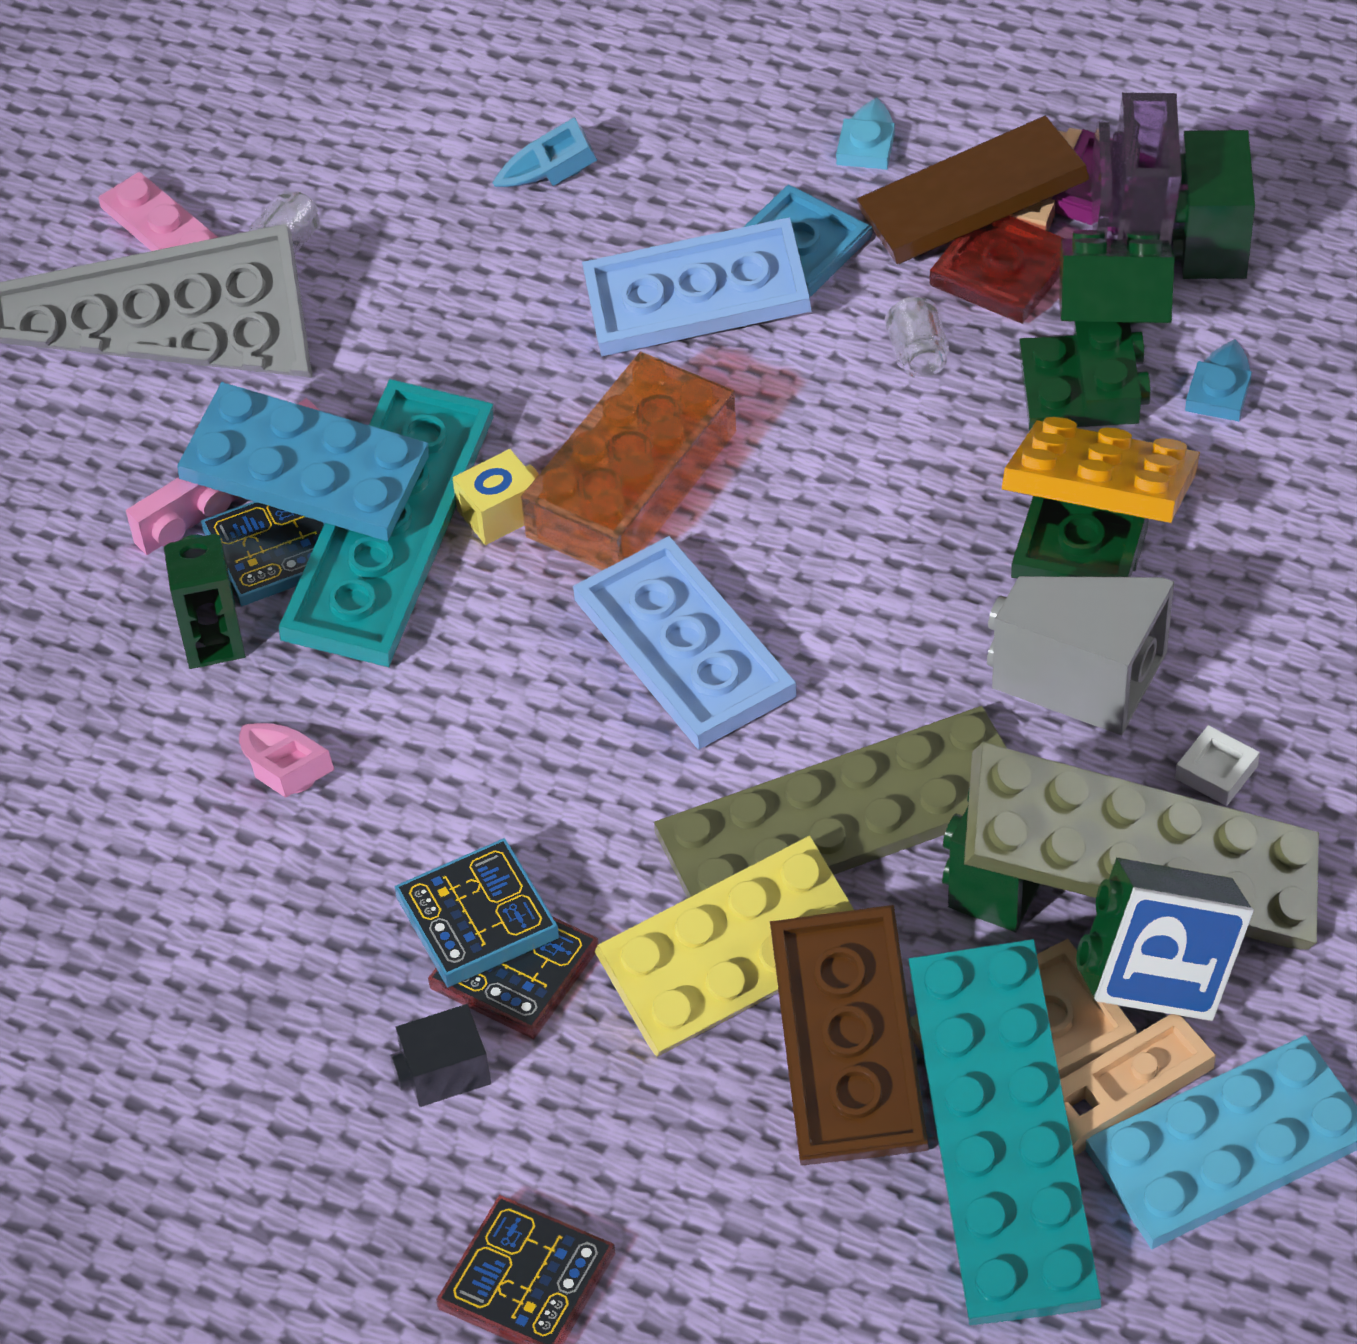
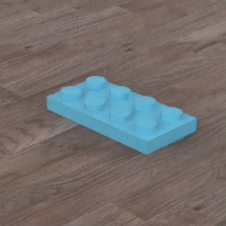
(1227, 1141)

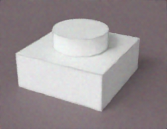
(1217, 765)

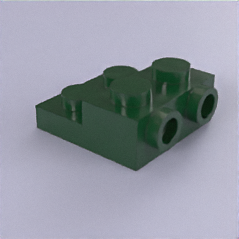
(1086, 375)
(1077, 541)

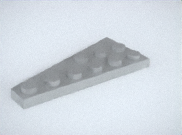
(201, 302)

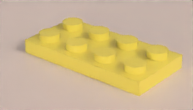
(716, 947)

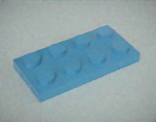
(303, 461)

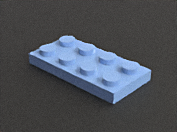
(696, 286)
(684, 642)

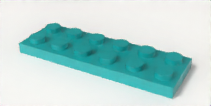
(364, 588)
(1003, 1134)

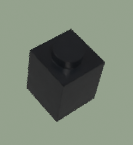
(440, 1056)

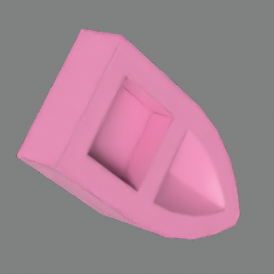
(284, 757)

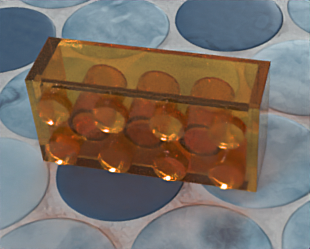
(629, 463)

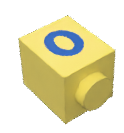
(491, 495)

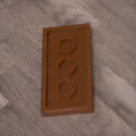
(972, 189)
(848, 1036)

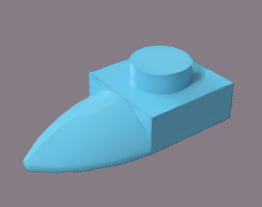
(867, 137)

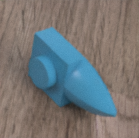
(554, 155)
(1220, 383)

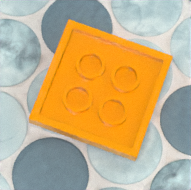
(1102, 469)

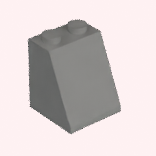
(1081, 644)

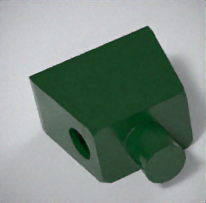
(198, 577)

